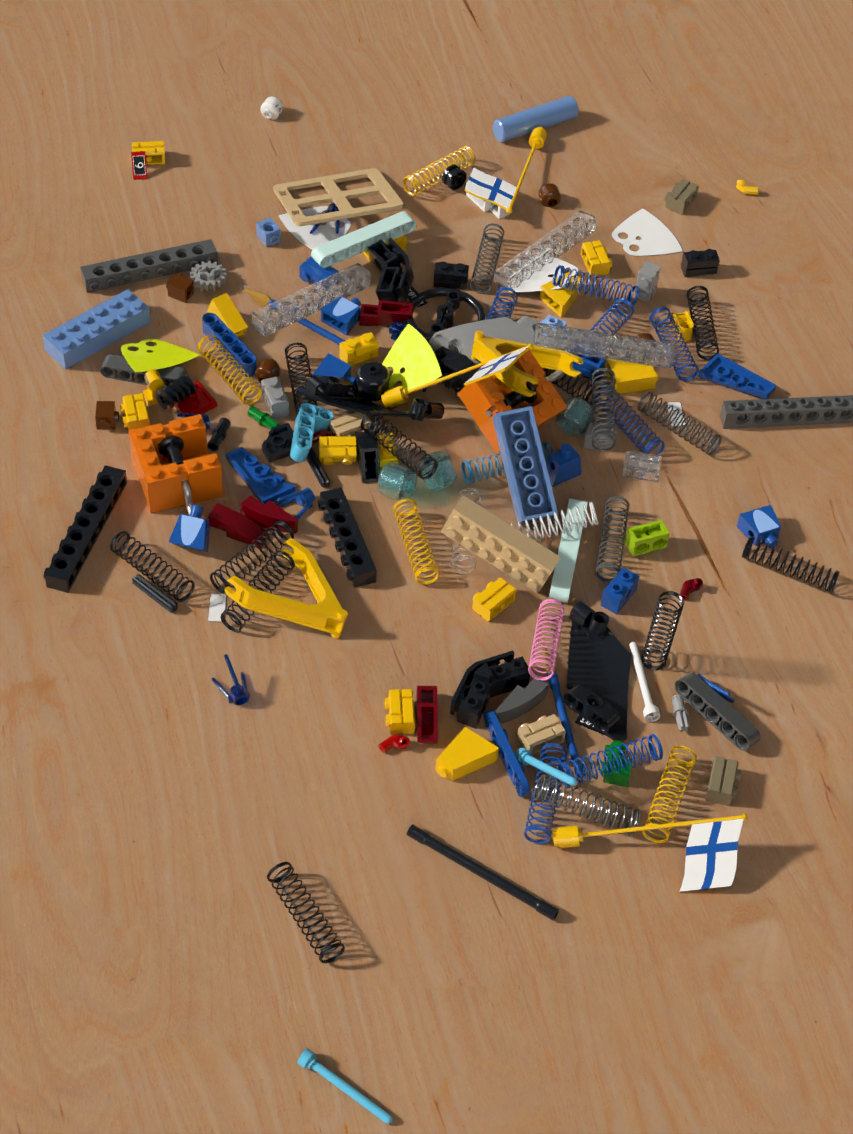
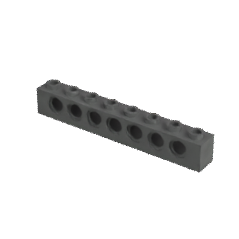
(147, 265)
(787, 411)

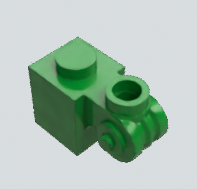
(616, 778)

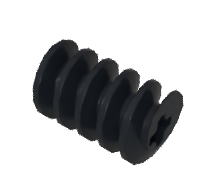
(174, 391)

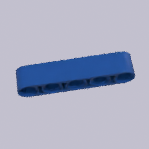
(215, 326)

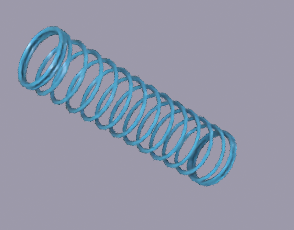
(470, 470)

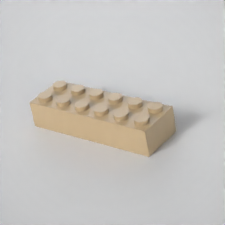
(500, 544)

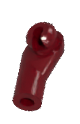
(321, 433)
(690, 586)

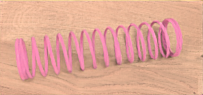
(540, 614)

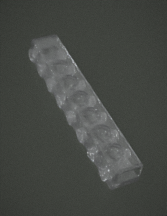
(545, 250)
(310, 299)
(605, 345)

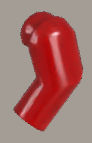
(394, 741)

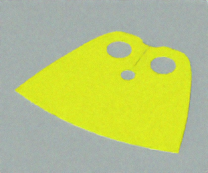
(163, 355)
(416, 356)

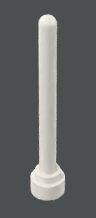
(651, 711)

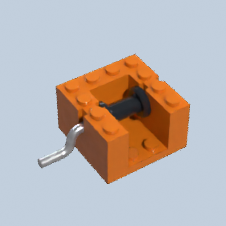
(492, 396)
(175, 464)

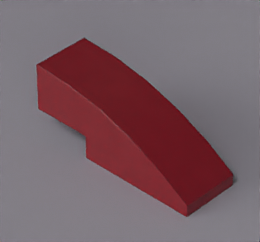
(384, 313)
(267, 514)
(236, 525)
(427, 714)

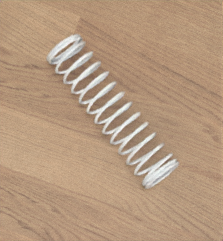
(593, 514)

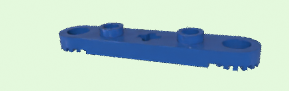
(513, 767)

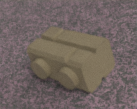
(681, 196)
(722, 781)

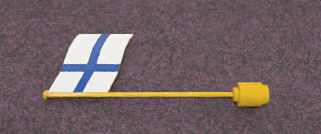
(497, 190)
(400, 395)
(709, 849)

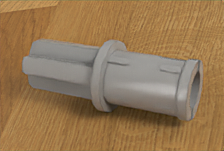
(680, 713)

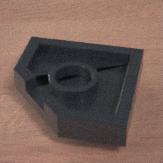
(278, 442)

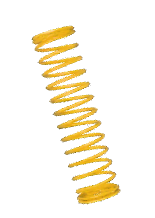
(424, 184)
(245, 391)
(404, 515)
(679, 761)

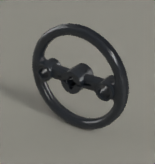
(445, 312)

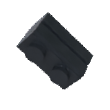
(700, 262)
(451, 275)

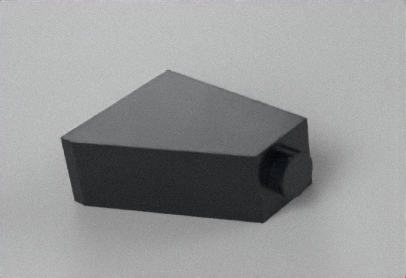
(368, 457)

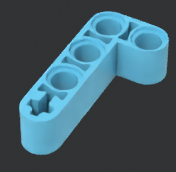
(309, 419)

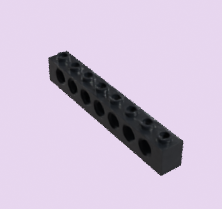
(85, 529)

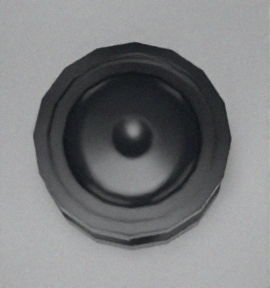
(454, 177)

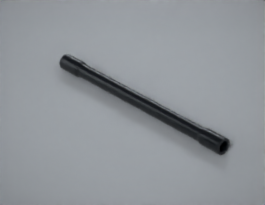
(539, 905)

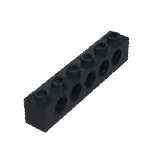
(347, 537)

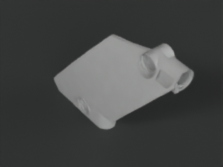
(462, 336)

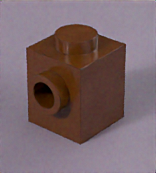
(180, 288)
(106, 415)

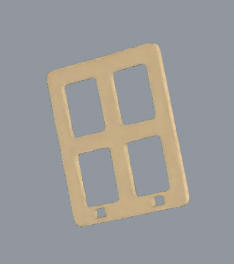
(337, 196)

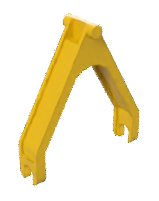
(487, 348)
(324, 616)

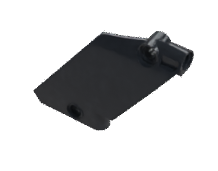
(343, 394)
(597, 672)

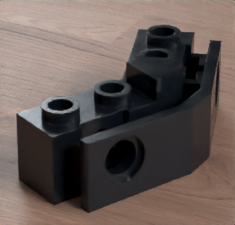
(393, 278)
(453, 362)
(486, 681)

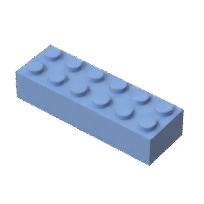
(96, 329)
(524, 464)

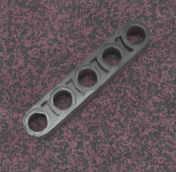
(118, 368)
(717, 711)

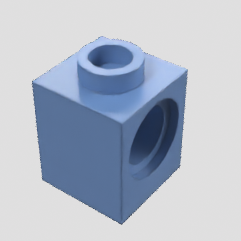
(268, 232)

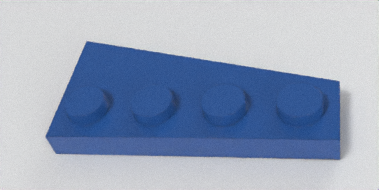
(733, 375)
(258, 477)

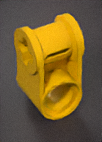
(684, 324)

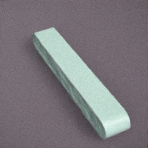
(359, 240)
(568, 552)

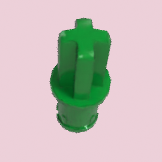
(261, 417)

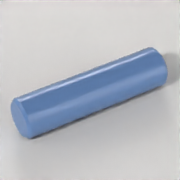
(539, 116)

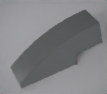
(522, 700)

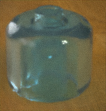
(576, 417)
(445, 472)
(397, 481)

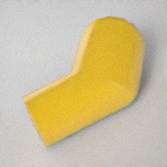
(746, 189)

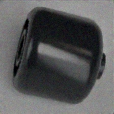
(372, 381)

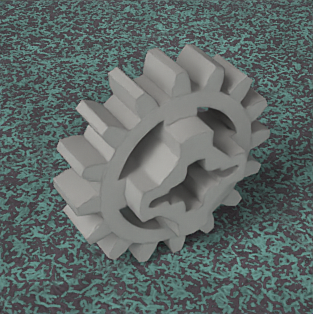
(208, 275)

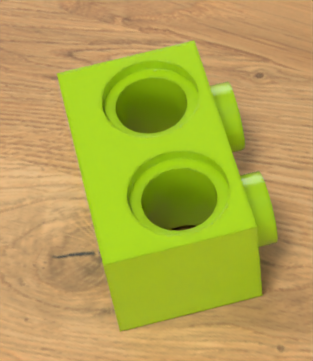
(647, 538)

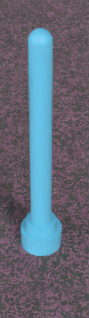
(525, 757)
(308, 1060)

